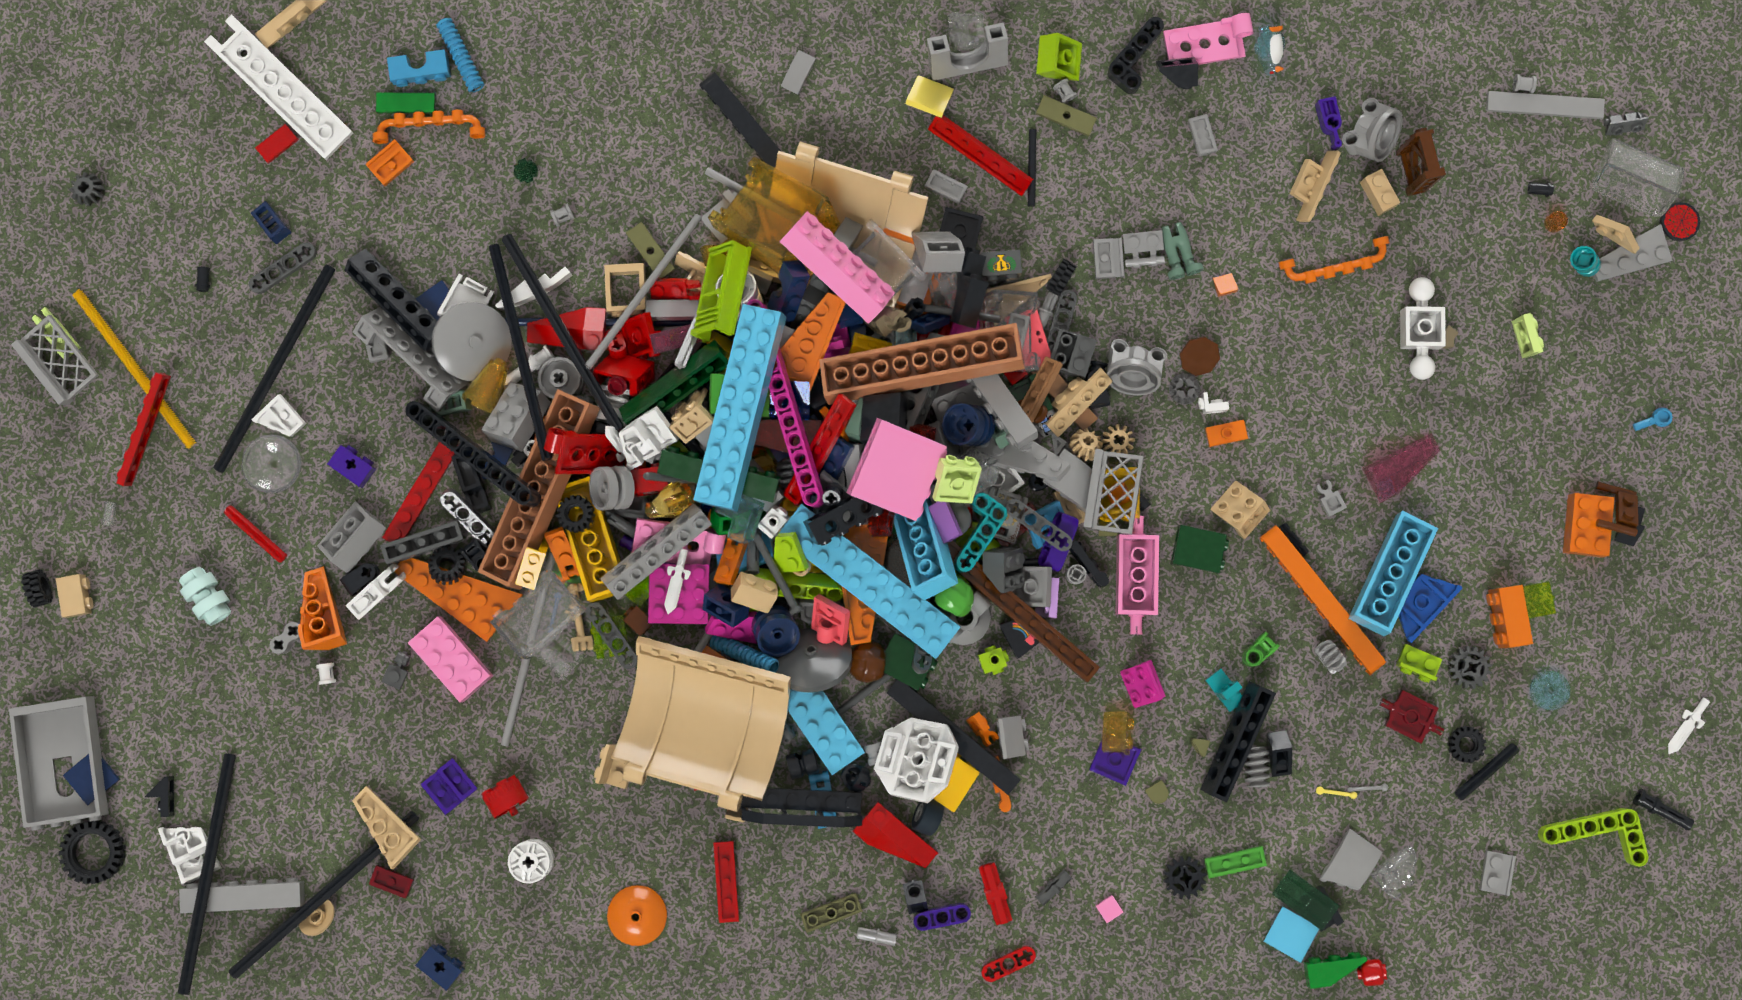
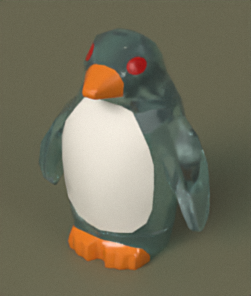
(1270, 48)

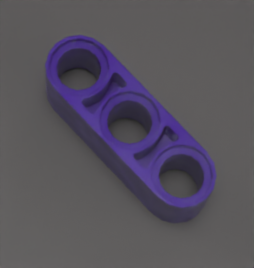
(1049, 554)
(952, 918)

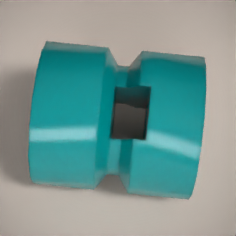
(1585, 261)

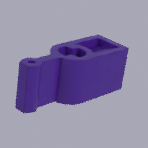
(1328, 110)

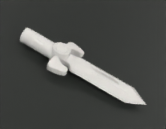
(613, 436)
(676, 582)
(1688, 726)

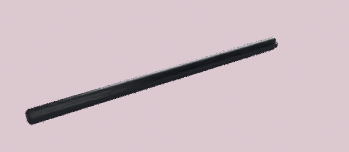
(562, 332)
(520, 350)
(274, 368)
(206, 874)
(312, 904)

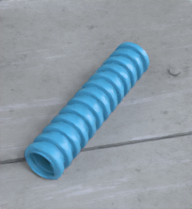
(460, 55)
(744, 653)

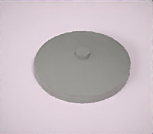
(469, 338)

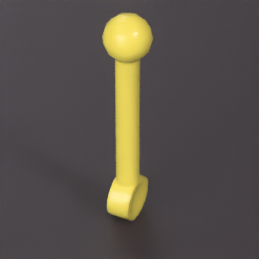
(1353, 795)

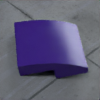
(448, 786)

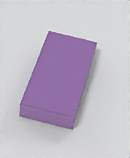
(945, 521)

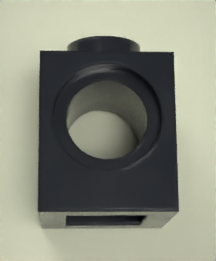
(918, 903)

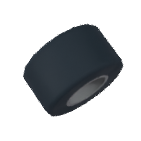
(927, 817)

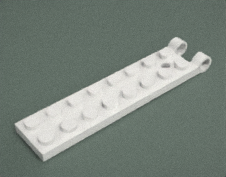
(281, 89)

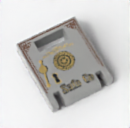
(1012, 525)

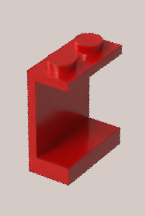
(632, 369)

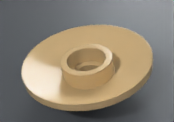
(319, 920)

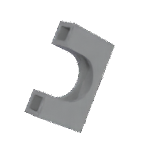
(989, 55)

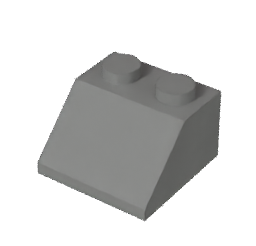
(1011, 736)

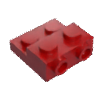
(637, 336)

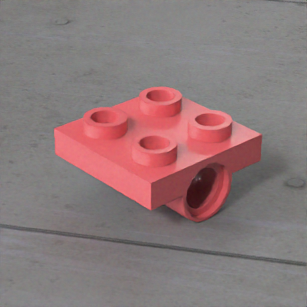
(830, 621)

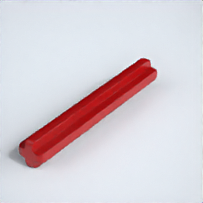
(255, 534)

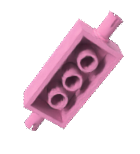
(1137, 575)

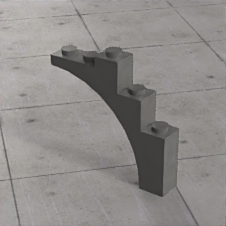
(848, 234)

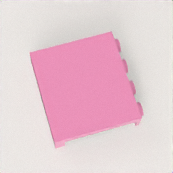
(896, 469)

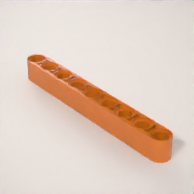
(1323, 599)

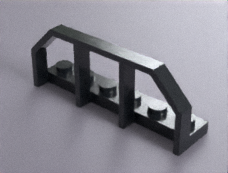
(804, 800)

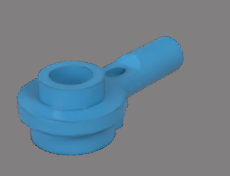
(1660, 417)

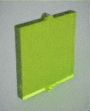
(1539, 599)

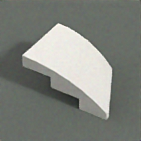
(646, 437)
(184, 846)

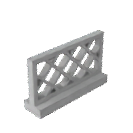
(41, 369)
(1096, 491)

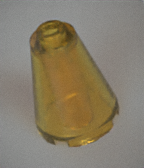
(488, 385)

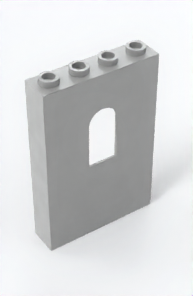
(49, 733)

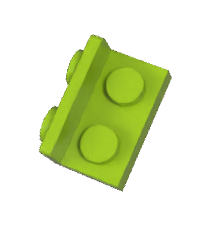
(1418, 662)

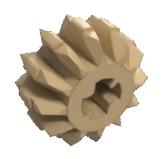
(1118, 433)
(1084, 444)

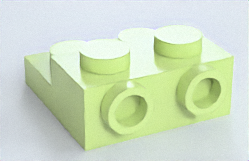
(1527, 335)
(956, 479)

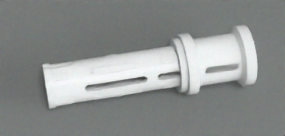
(535, 363)

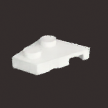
(280, 416)

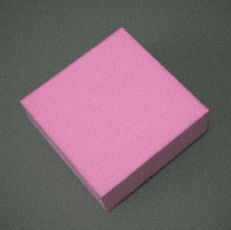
(1109, 909)

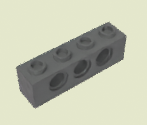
(422, 542)

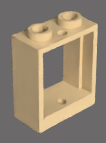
(623, 269)

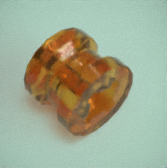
(1558, 218)

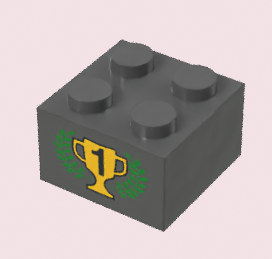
(1002, 267)

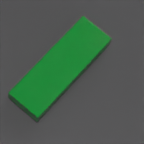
(405, 102)

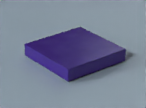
(1115, 764)

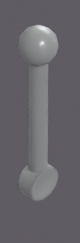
(1384, 787)

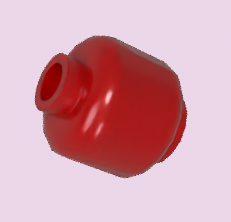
(1372, 972)

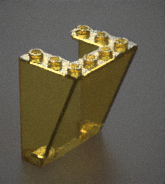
(768, 210)

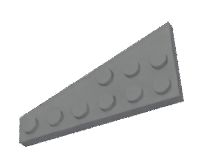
(1030, 459)

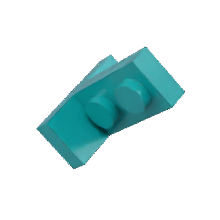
(1225, 689)

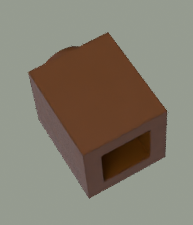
(637, 620)

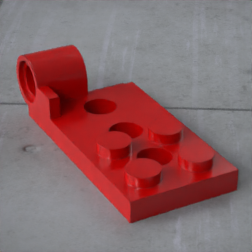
(568, 442)

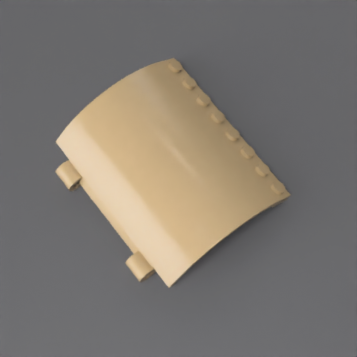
(857, 197)
(703, 723)

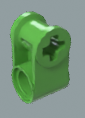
(1262, 648)

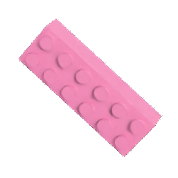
(838, 267)

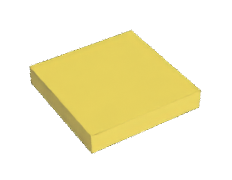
(929, 96)

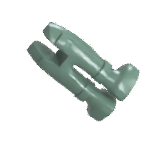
(1183, 243)

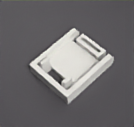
(467, 292)

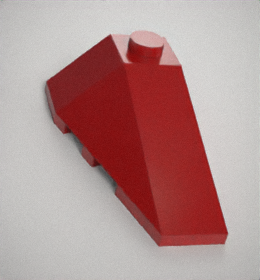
(584, 325)
(888, 833)

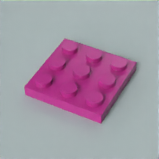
(690, 599)

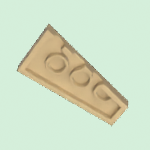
(389, 831)

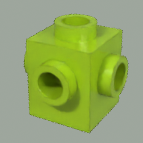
(987, 665)

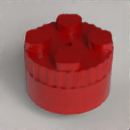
(505, 797)

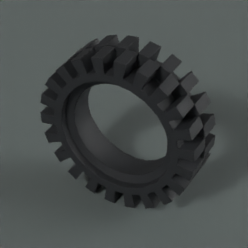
(69, 852)

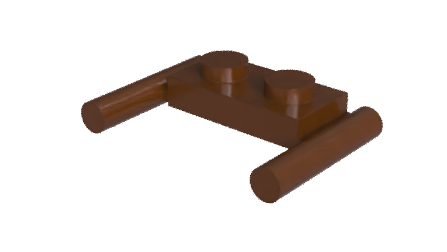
(1626, 510)

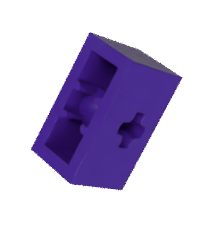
(341, 463)

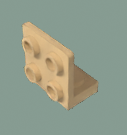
(691, 417)
(1241, 509)
(610, 770)

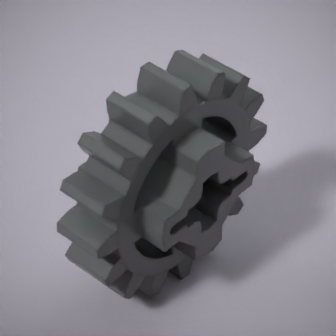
(1465, 660)

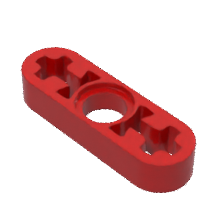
(997, 975)

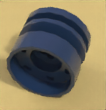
(959, 423)

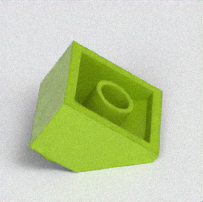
(1059, 57)

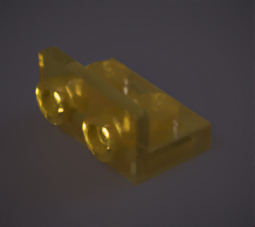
(1117, 732)

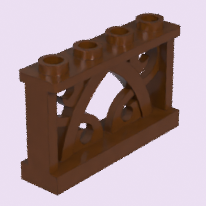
(1422, 178)

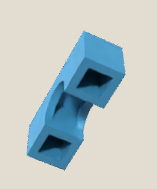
(435, 68)

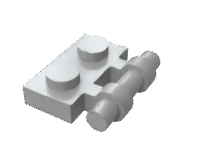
(1144, 242)

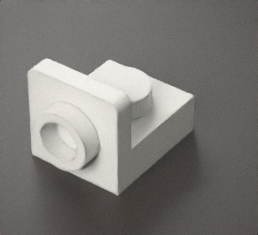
(1215, 406)

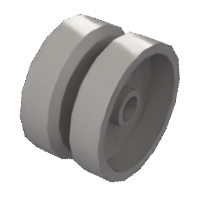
(559, 368)
(611, 488)

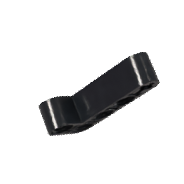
(1137, 51)

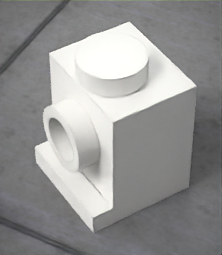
(768, 527)

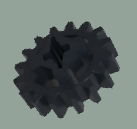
(1197, 875)

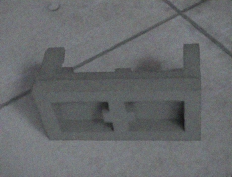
(635, 511)

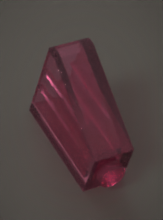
(669, 339)

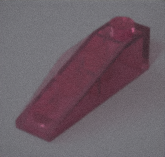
(1397, 469)

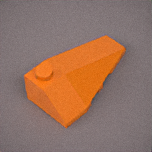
(320, 621)

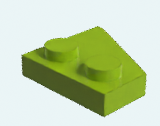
(789, 553)

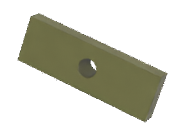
(1054, 111)
(643, 242)
(843, 908)

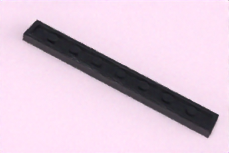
(968, 747)

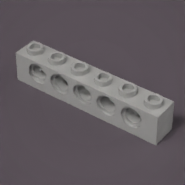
(655, 551)

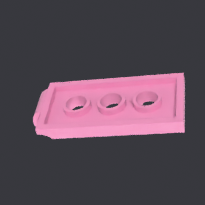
(1233, 28)
(708, 541)

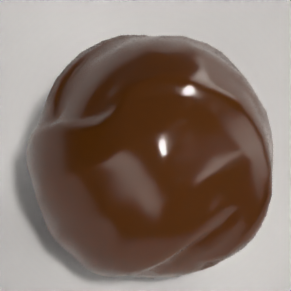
(868, 662)

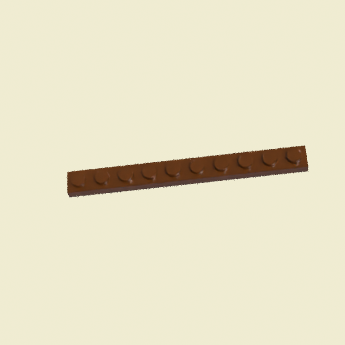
(1029, 620)

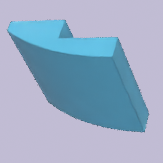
(1291, 934)

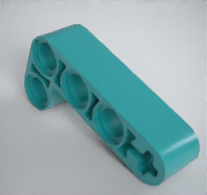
(977, 535)

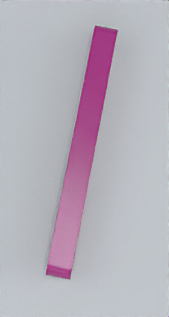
(795, 430)

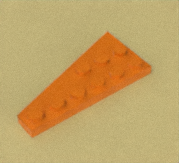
(811, 340)
(467, 600)
(861, 616)

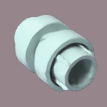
(200, 588)

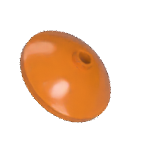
(651, 914)

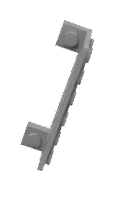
(421, 361)

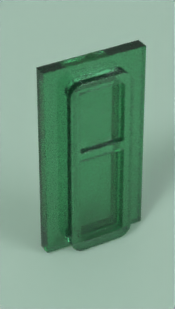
(1305, 900)

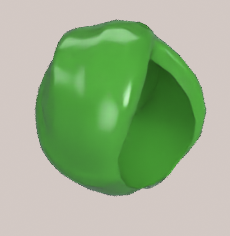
(956, 599)

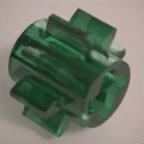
(525, 170)

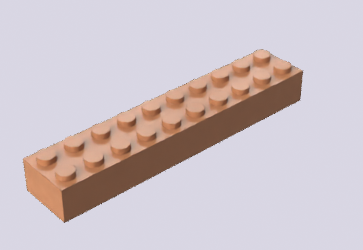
(923, 363)
(526, 525)

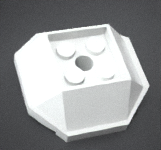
(903, 749)

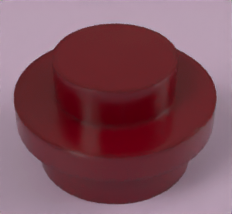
(617, 385)

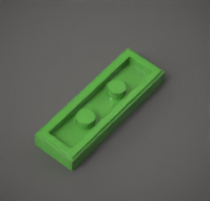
(1235, 862)

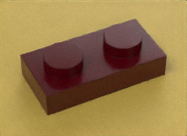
(391, 881)

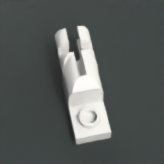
(374, 592)

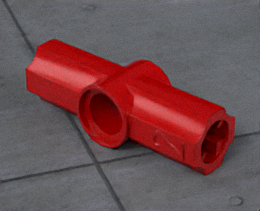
(995, 893)

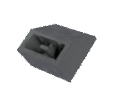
(1073, 352)
(1004, 567)

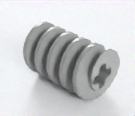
(1257, 767)

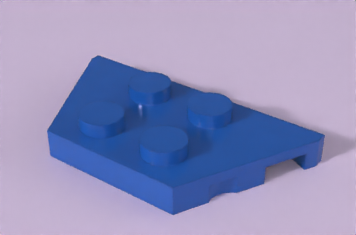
(1424, 603)

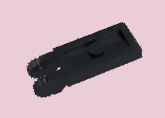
(1078, 551)

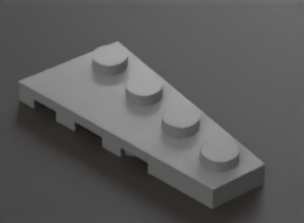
(1652, 252)

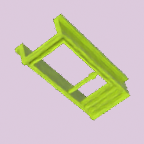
(722, 311)

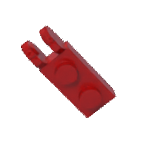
(675, 289)

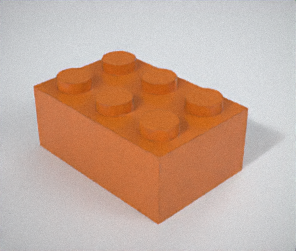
(1581, 532)
(1509, 616)

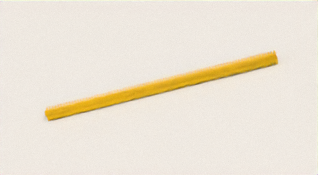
(131, 365)

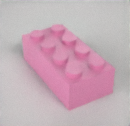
(450, 659)

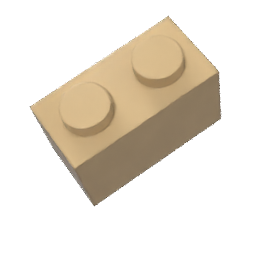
(1380, 192)
(754, 592)
(74, 595)

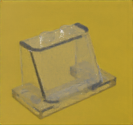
(887, 259)

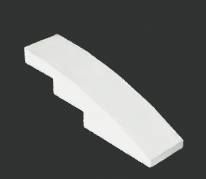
(523, 294)

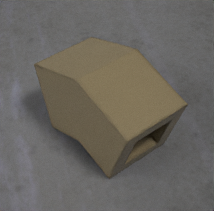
(1450, 334)

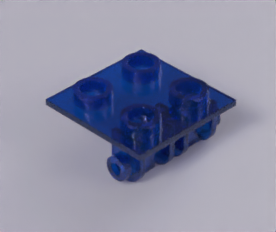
(802, 396)

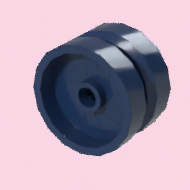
(776, 631)

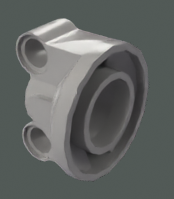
(1374, 131)
(1135, 368)
(978, 627)

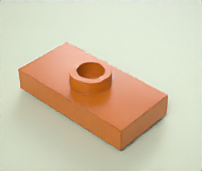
(1226, 433)

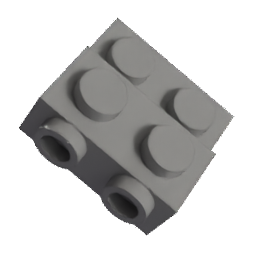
(1036, 586)

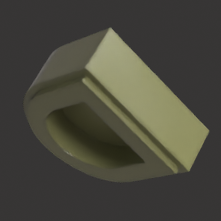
(1157, 792)

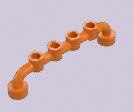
(419, 120)
(1346, 267)

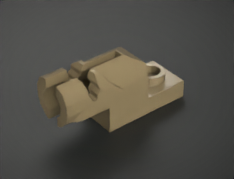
(889, 320)

